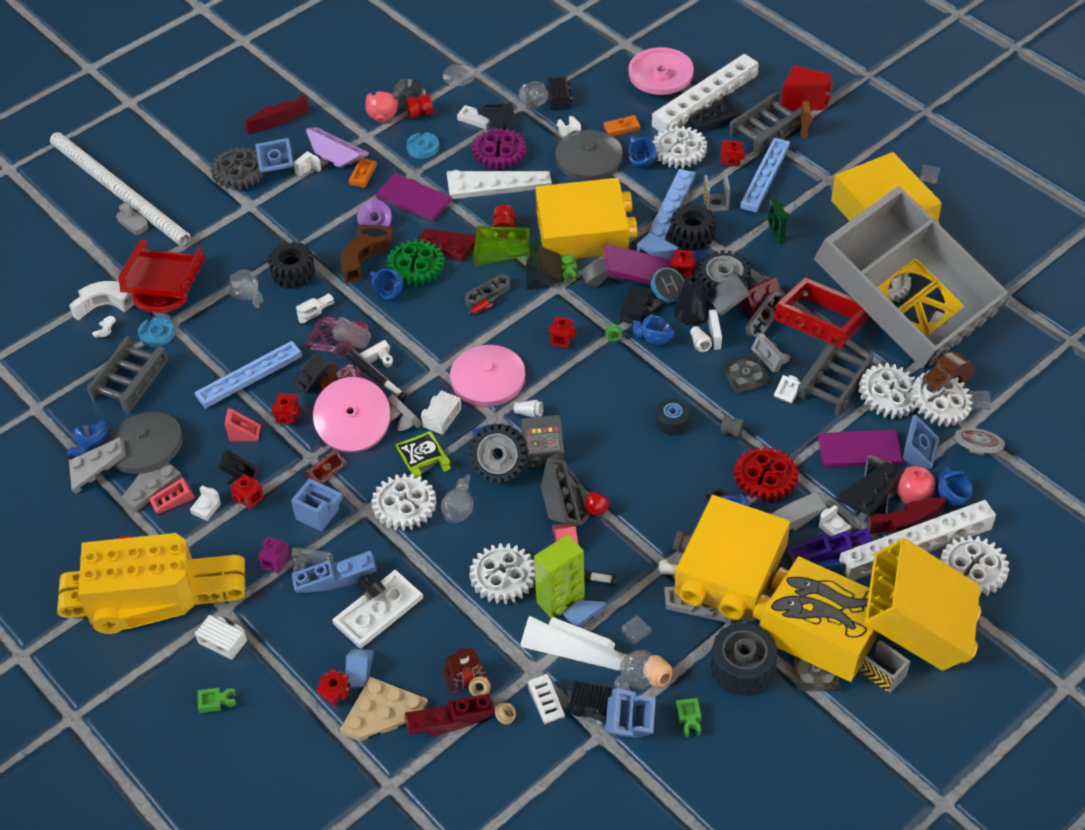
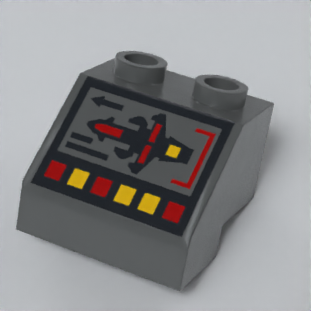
(543, 439)

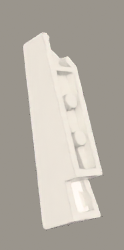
(571, 642)

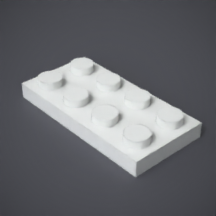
(368, 618)

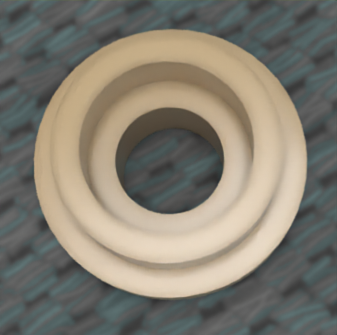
(473, 688)
(505, 713)

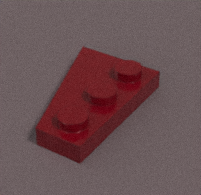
(452, 244)

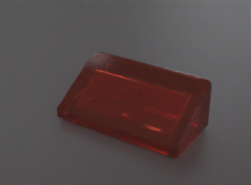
(326, 467)

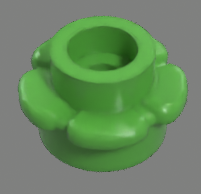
(613, 333)

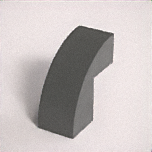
(595, 273)

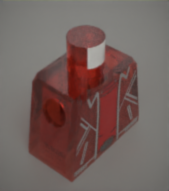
(461, 669)

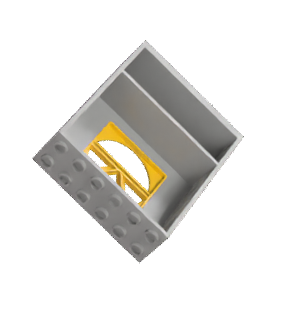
(903, 238)

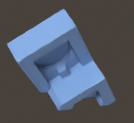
(583, 610)

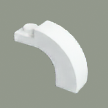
(100, 294)

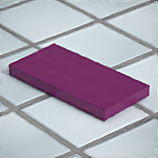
(413, 197)
(632, 264)
(853, 448)

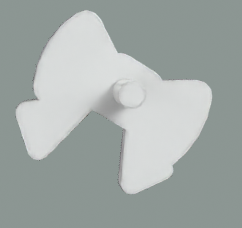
(573, 126)
(106, 324)

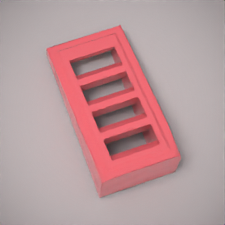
(176, 488)

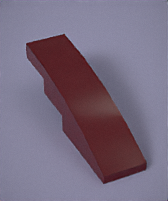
(275, 116)

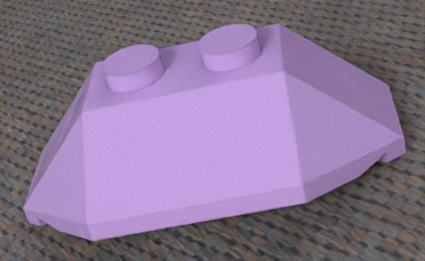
(333, 148)

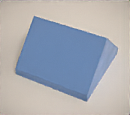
(920, 444)

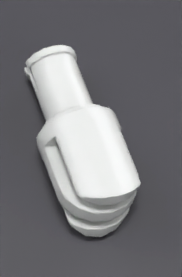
(313, 307)

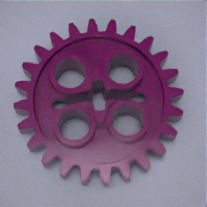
(511, 148)

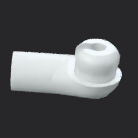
(667, 568)

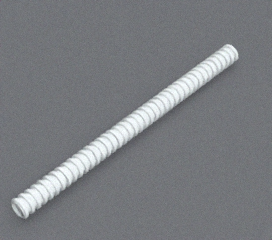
(120, 189)

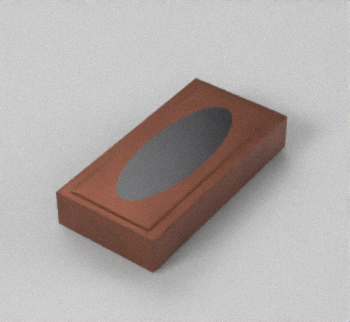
(375, 231)

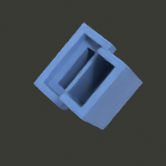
(316, 504)
(630, 714)

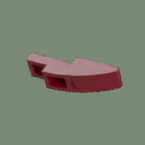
(913, 514)
(448, 718)

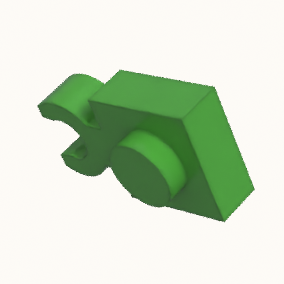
(569, 267)
(212, 699)
(689, 713)

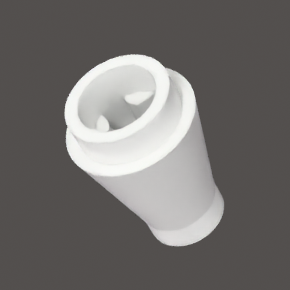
(701, 340)
(529, 408)

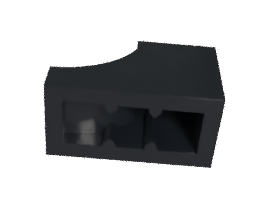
(498, 114)

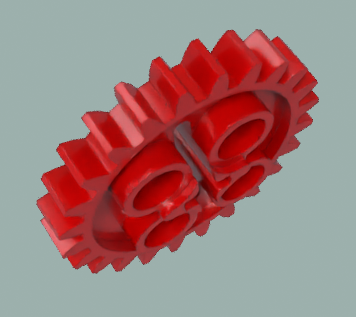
(776, 482)

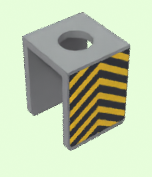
(722, 197)
(878, 674)

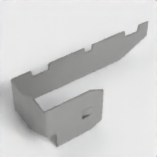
(875, 462)

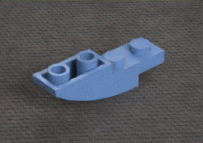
(332, 576)

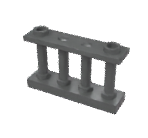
(779, 130)
(824, 363)
(137, 385)

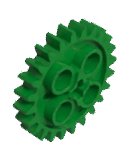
(426, 266)

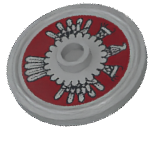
(979, 441)

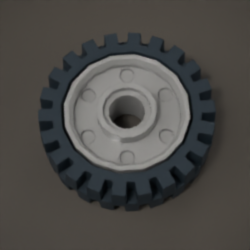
(721, 265)
(483, 453)

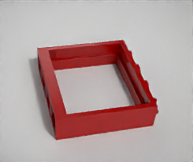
(813, 325)

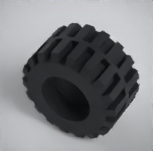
(692, 226)
(291, 265)

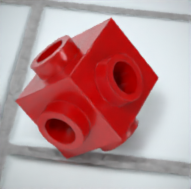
(732, 153)
(683, 260)
(562, 332)
(286, 408)
(247, 491)
(330, 693)

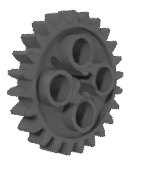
(236, 168)

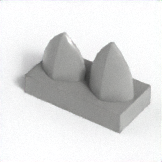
(769, 353)
(407, 420)

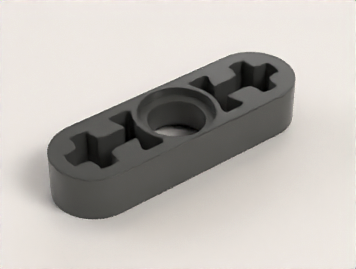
(498, 284)
(757, 317)

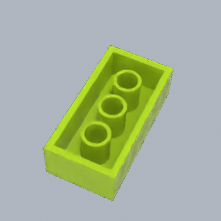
(559, 576)

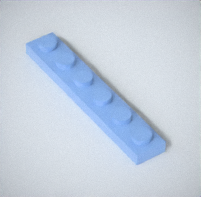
(765, 175)
(672, 201)
(248, 374)

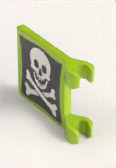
(421, 452)

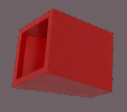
(806, 85)

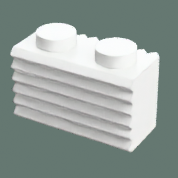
(441, 412)
(221, 636)

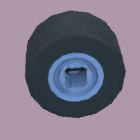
(672, 416)

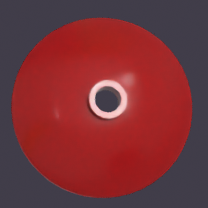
(157, 304)

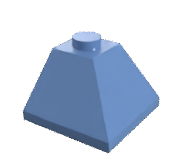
(274, 155)

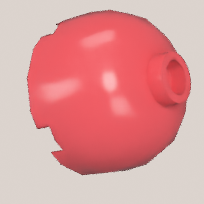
(381, 106)
(915, 484)

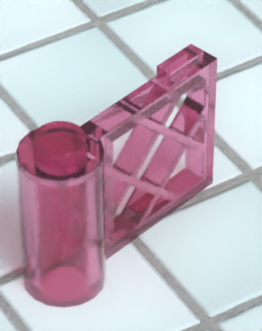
(341, 346)

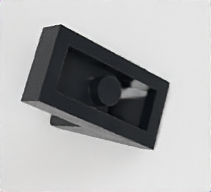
(236, 467)

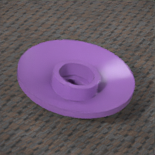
(372, 208)

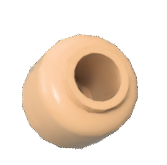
(660, 671)

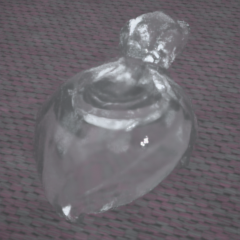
(533, 94)
(245, 287)
(458, 502)
(635, 671)

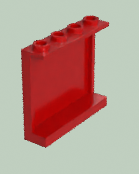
(160, 272)

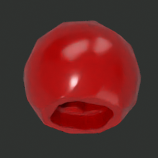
(596, 503)

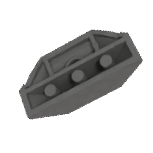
(563, 494)

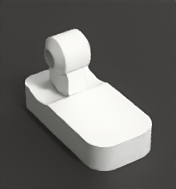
(379, 351)

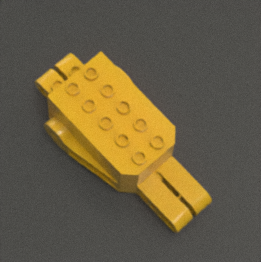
(145, 582)

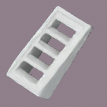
(539, 687)

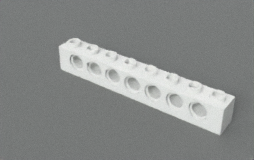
(705, 93)
(927, 535)

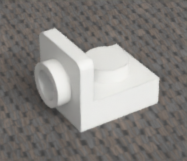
(305, 163)
(787, 389)
(206, 503)
(832, 523)

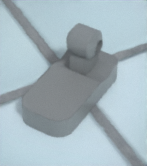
(131, 219)

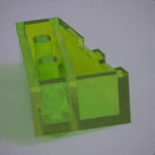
(500, 244)

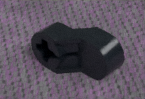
(370, 586)

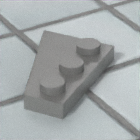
(88, 465)
(149, 484)
(675, 603)

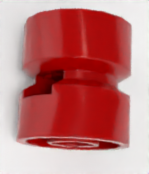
(419, 105)
(504, 216)

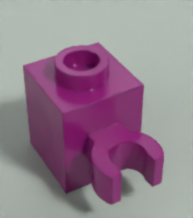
(274, 554)

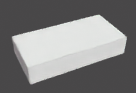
(470, 116)
(715, 329)

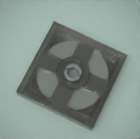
(745, 373)
(812, 678)

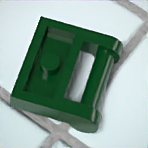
(777, 220)

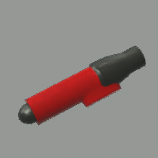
(485, 304)

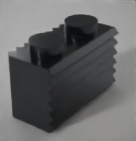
(558, 93)
(636, 304)
(310, 373)
(589, 700)

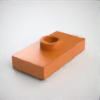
(622, 126)
(362, 172)

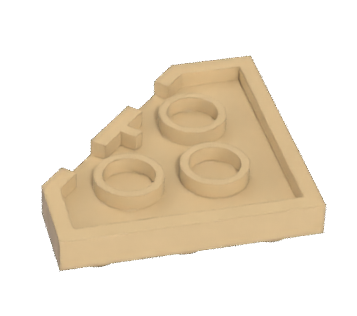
(380, 710)

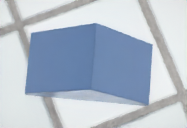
(358, 667)

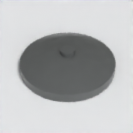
(589, 155)
(149, 441)

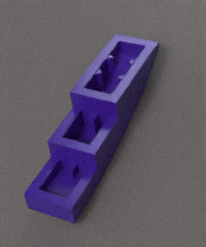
(830, 547)

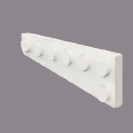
(481, 183)

